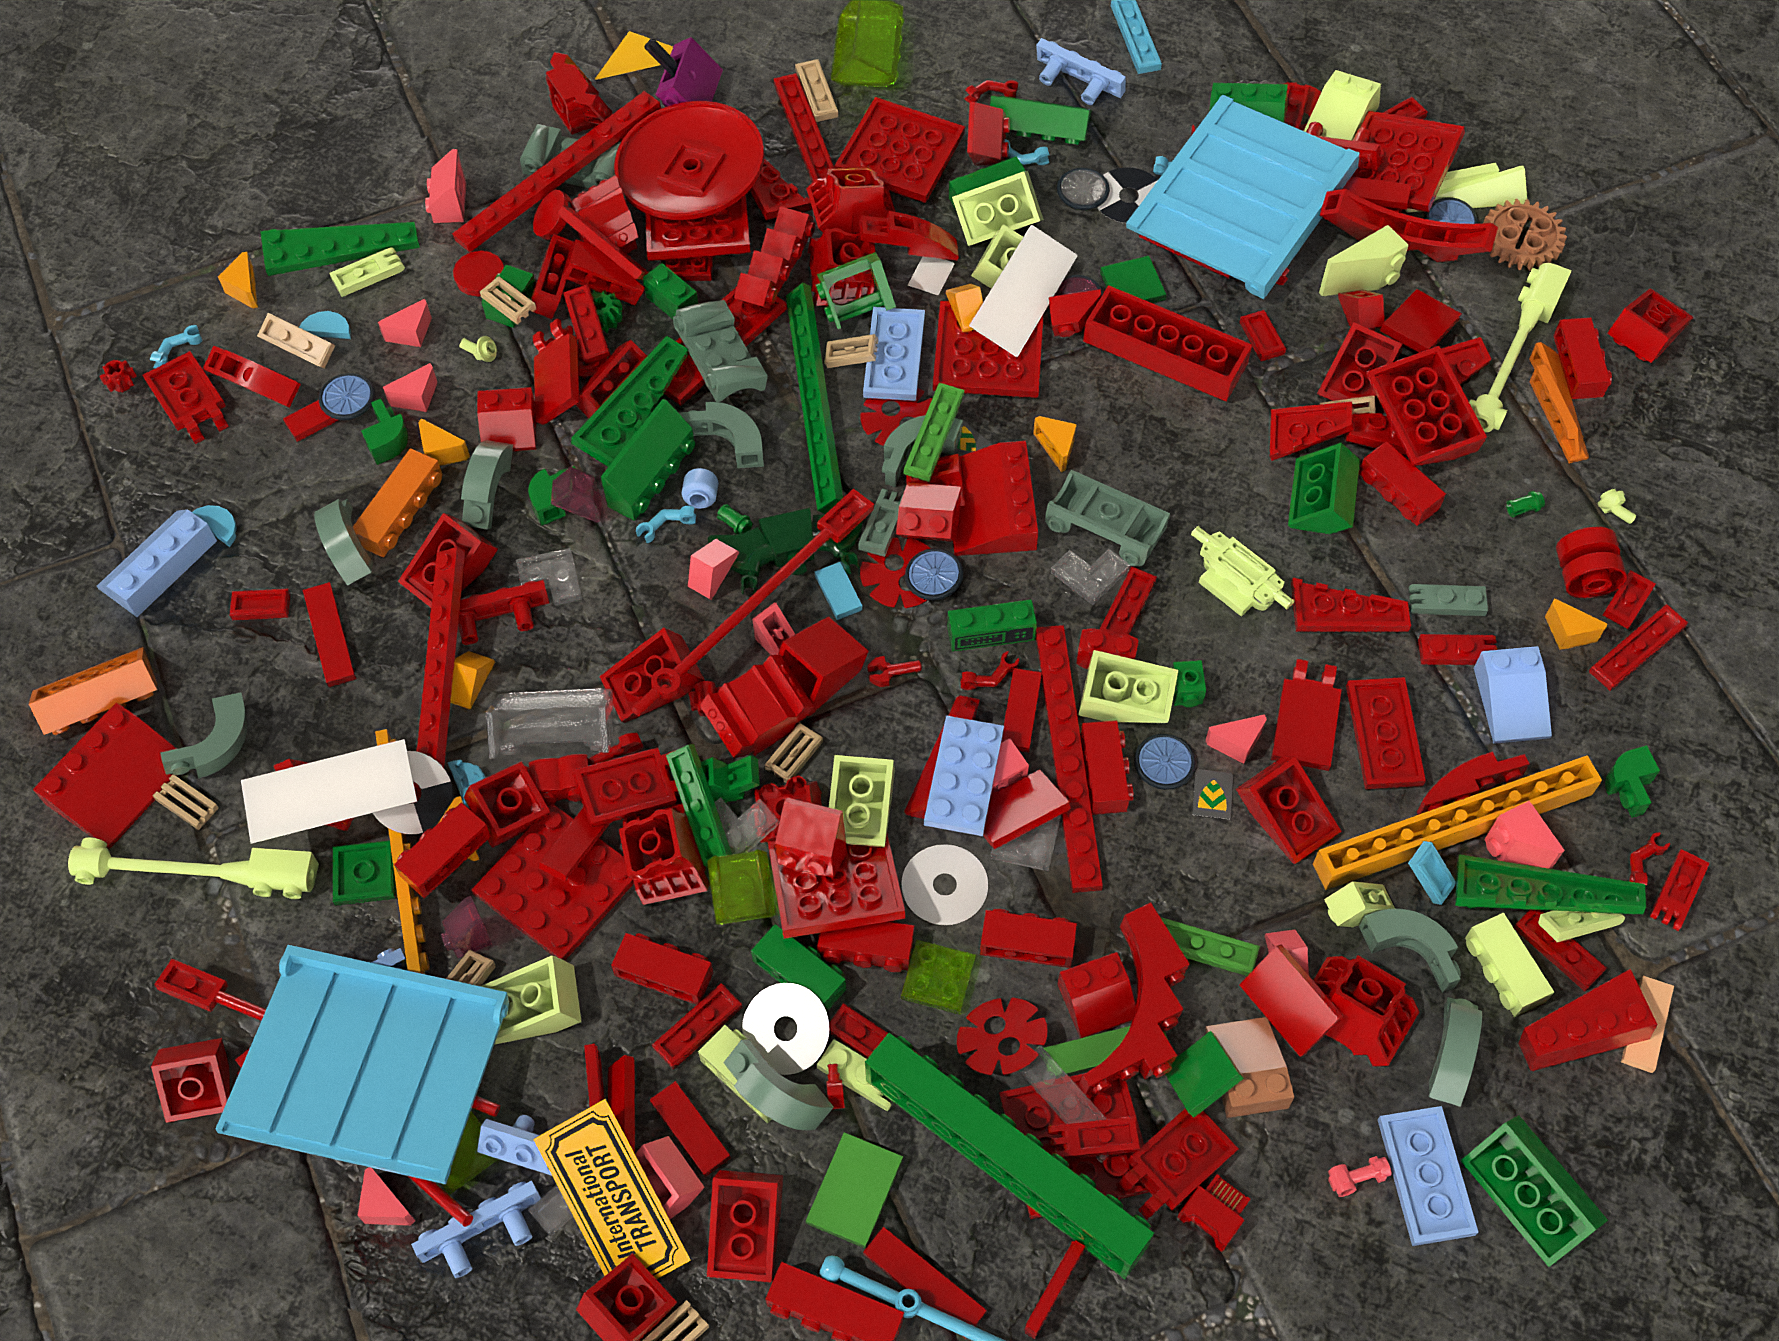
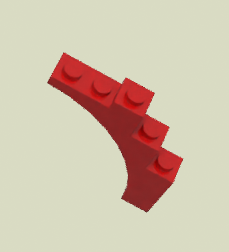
(1434, 238)
(1157, 1010)

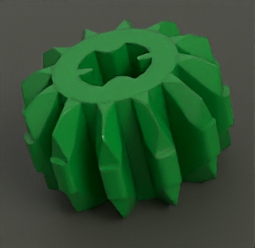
(608, 309)

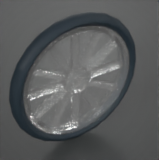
(1083, 188)

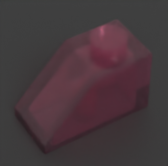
(577, 494)
(465, 929)

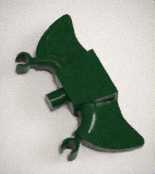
(780, 541)

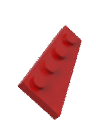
(1335, 610)

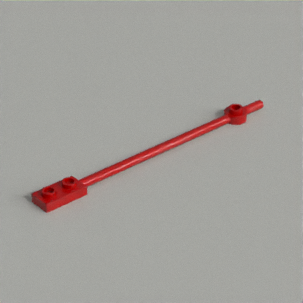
(834, 525)
(208, 990)

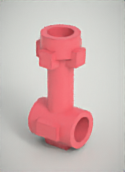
(1344, 1181)

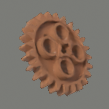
(1542, 241)

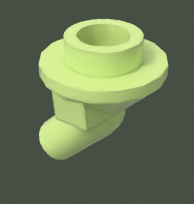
(483, 350)
(1612, 501)

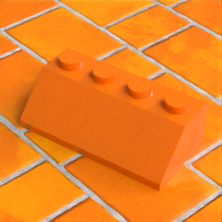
(93, 691)

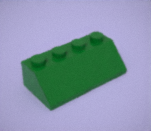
(1045, 118)
(647, 461)
(1534, 1190)

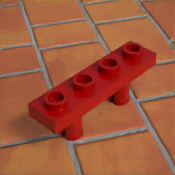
(1369, 152)
(503, 601)

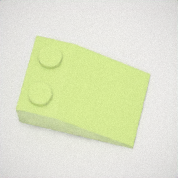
(1345, 105)
(998, 203)
(997, 256)
(1366, 264)
(1127, 690)
(864, 794)
(540, 999)

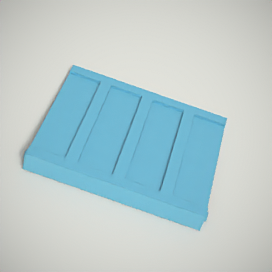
(1243, 194)
(365, 1064)

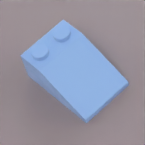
(1514, 694)

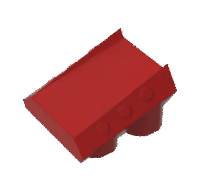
(795, 788)

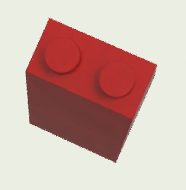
(823, 659)

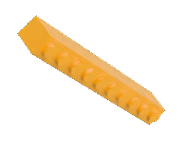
(1453, 822)

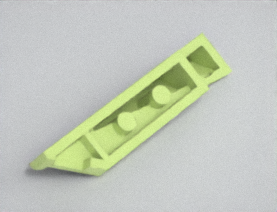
(1484, 186)

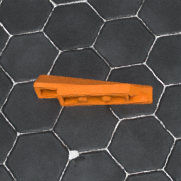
(1555, 399)

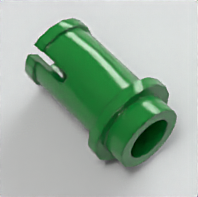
(1532, 502)
(734, 519)

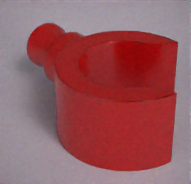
(835, 1087)

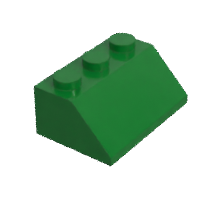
(1263, 98)
(1324, 490)

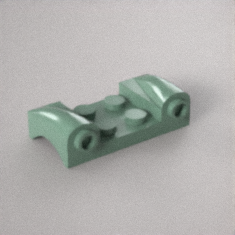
(548, 142)
(718, 349)
(1109, 514)

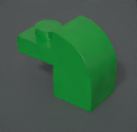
(388, 436)
(540, 496)
(1629, 775)
(731, 779)

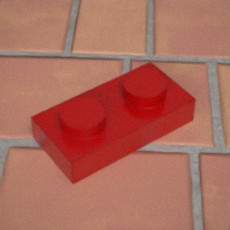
(1629, 599)

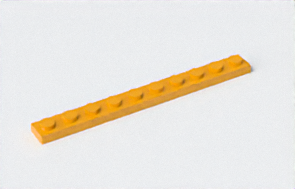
(408, 904)

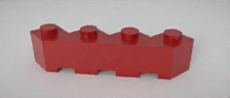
(777, 258)

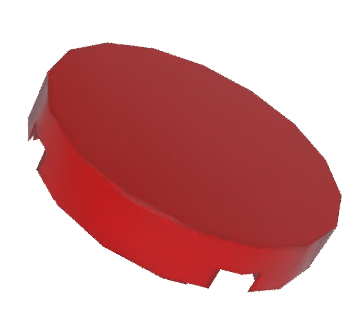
(546, 218)
(476, 271)

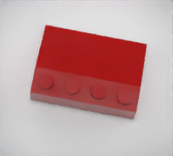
(1427, 408)
(998, 502)
(108, 776)

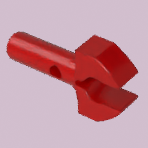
(890, 670)
(628, 744)

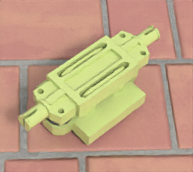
(1238, 574)

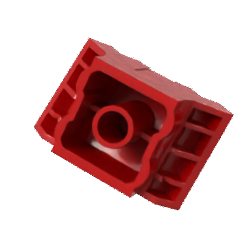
(574, 95)
(847, 196)
(607, 212)
(836, 249)
(757, 707)
(662, 855)
(1372, 1006)

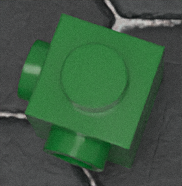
(1190, 683)

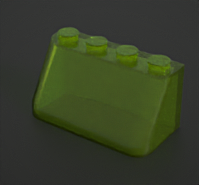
(868, 43)

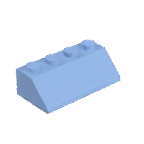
(158, 561)

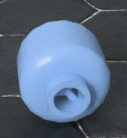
(700, 488)

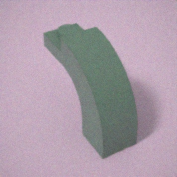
(732, 425)
(901, 441)
(481, 480)
(342, 542)
(218, 747)
(1417, 932)
(1456, 1051)
(772, 1094)

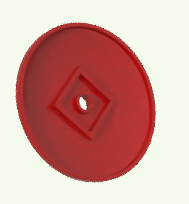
(688, 134)

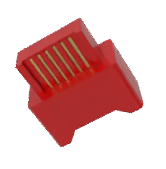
(1216, 1210)

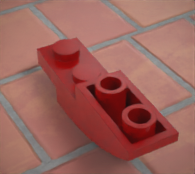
(916, 234)
(251, 376)
(1471, 777)

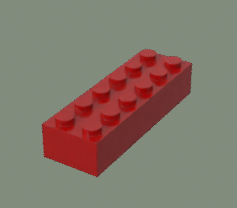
(1167, 343)

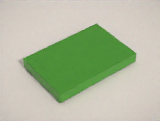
(854, 1190)

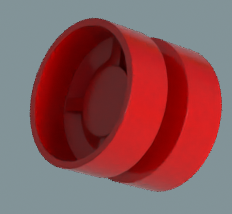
(1591, 562)

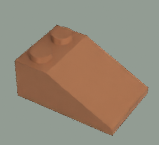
(1261, 1064)

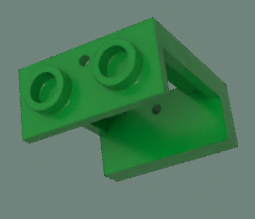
(842, 312)

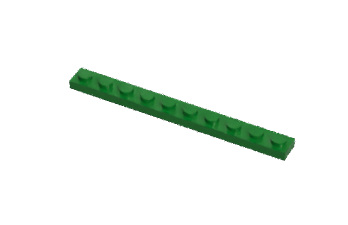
(814, 398)

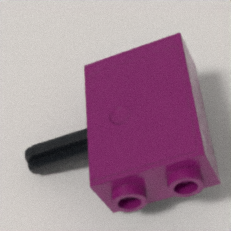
(687, 74)

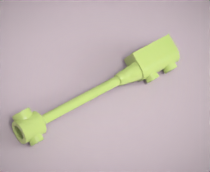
(1537, 304)
(265, 871)

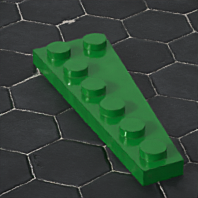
(316, 247)
(630, 404)
(1520, 886)

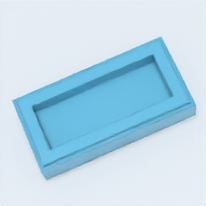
(838, 591)
(1432, 872)

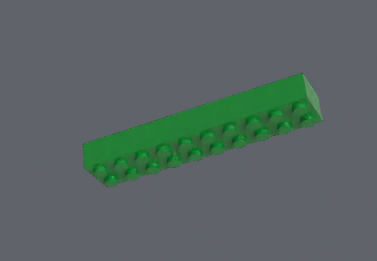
(1008, 1155)

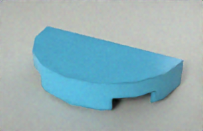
(327, 325)
(220, 522)
(465, 775)

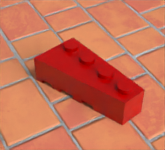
(1591, 1024)

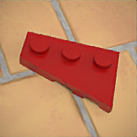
(772, 192)
(1467, 358)
(1308, 425)
(1373, 431)

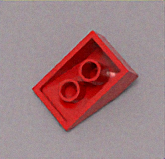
(1649, 325)
(1359, 353)
(447, 534)
(632, 675)
(1289, 808)
(744, 1225)

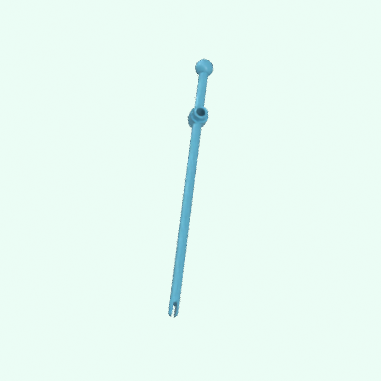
(834, 1270)

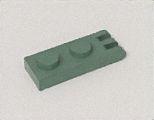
(881, 524)
(1448, 600)

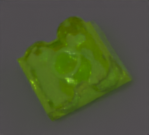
(741, 887)

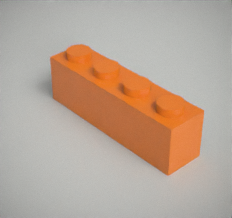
(397, 502)

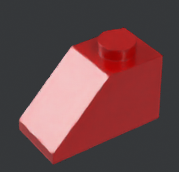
(1363, 308)
(1071, 311)

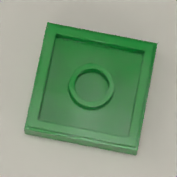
(1136, 278)
(363, 873)
(1203, 1074)

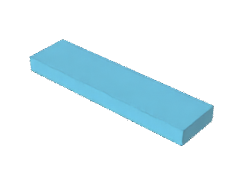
(1136, 36)

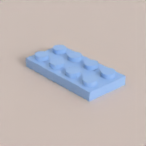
(897, 355)
(964, 775)
(1427, 1176)

